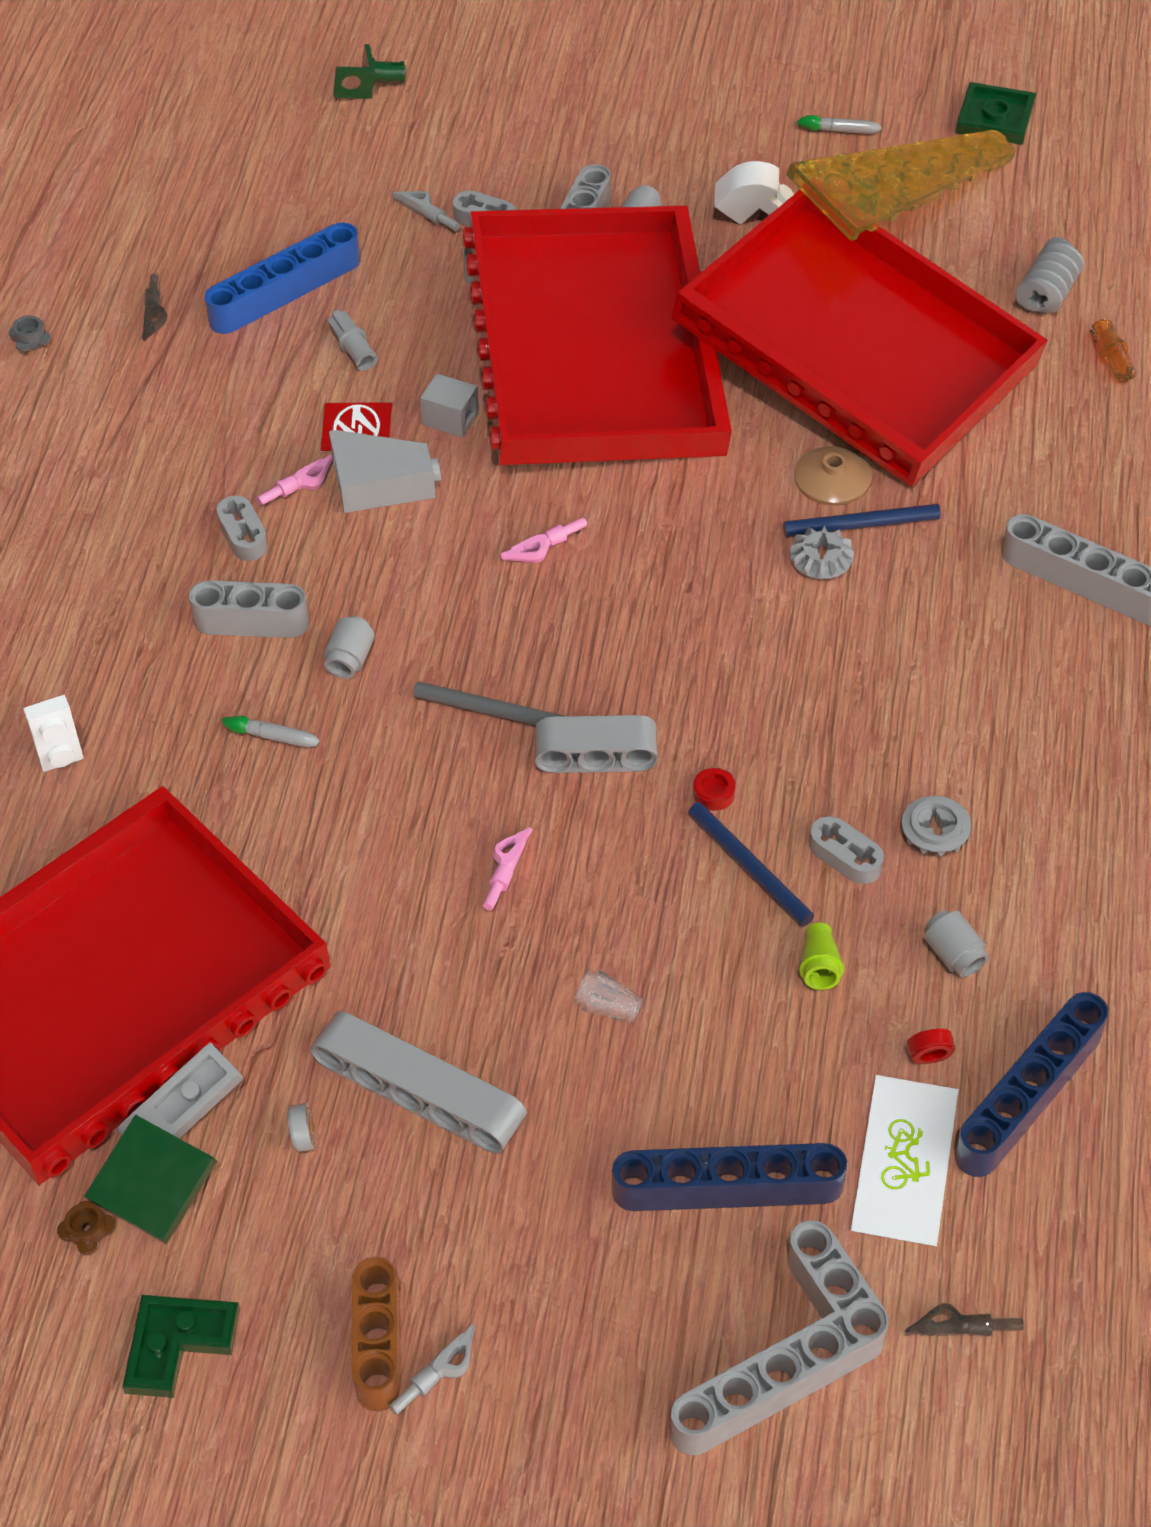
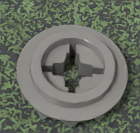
(806, 557)
(950, 817)

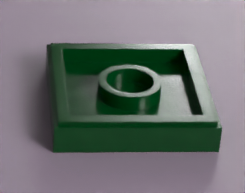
(996, 109)
(150, 1179)

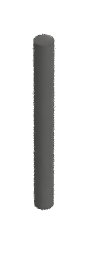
(480, 704)

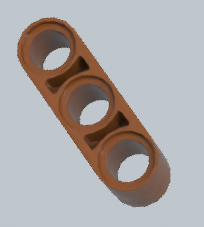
(380, 1354)

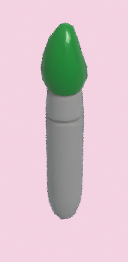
(816, 123)
(270, 731)

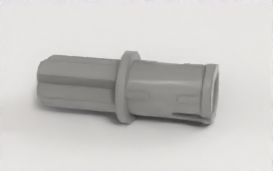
(353, 340)

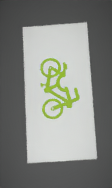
(905, 1160)

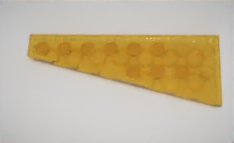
(880, 183)

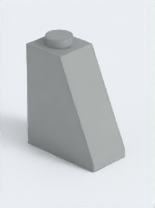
(381, 470)

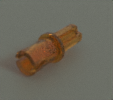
(1113, 350)

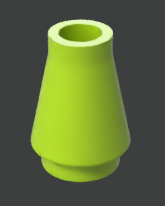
(821, 961)

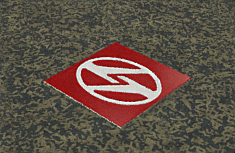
(361, 418)

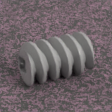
(1050, 277)

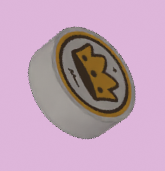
(301, 1127)

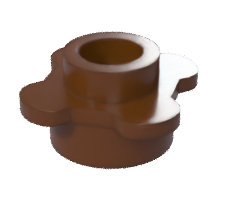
(85, 1214)

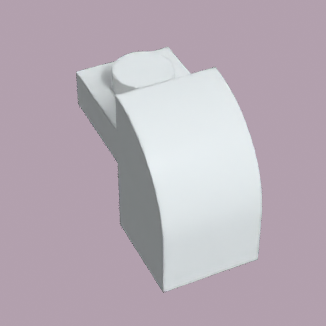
(750, 188)

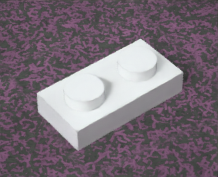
(53, 733)

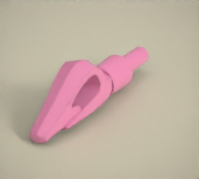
(308, 477)
(535, 548)
(506, 865)

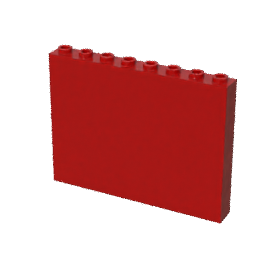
(860, 335)
(586, 336)
(127, 969)

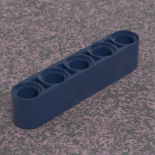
(1028, 1101)
(748, 1163)

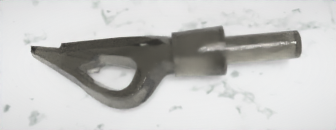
(153, 309)
(961, 1324)

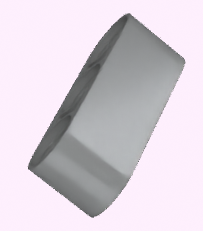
(249, 609)
(596, 744)

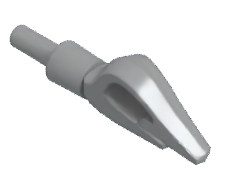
(421, 203)
(440, 1367)

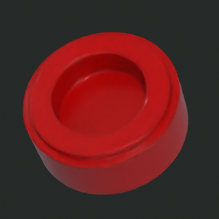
(714, 788)
(931, 1046)

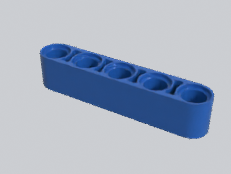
(282, 278)

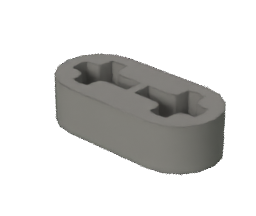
(475, 201)
(235, 530)
(847, 848)

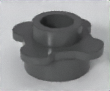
(29, 333)

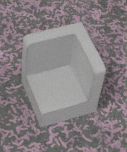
(449, 405)

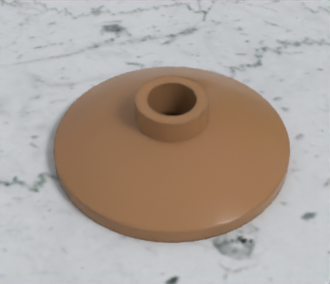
(833, 475)

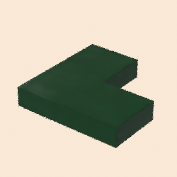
(167, 1329)

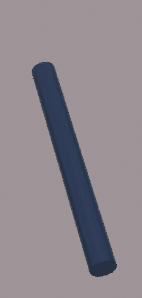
(863, 519)
(751, 864)

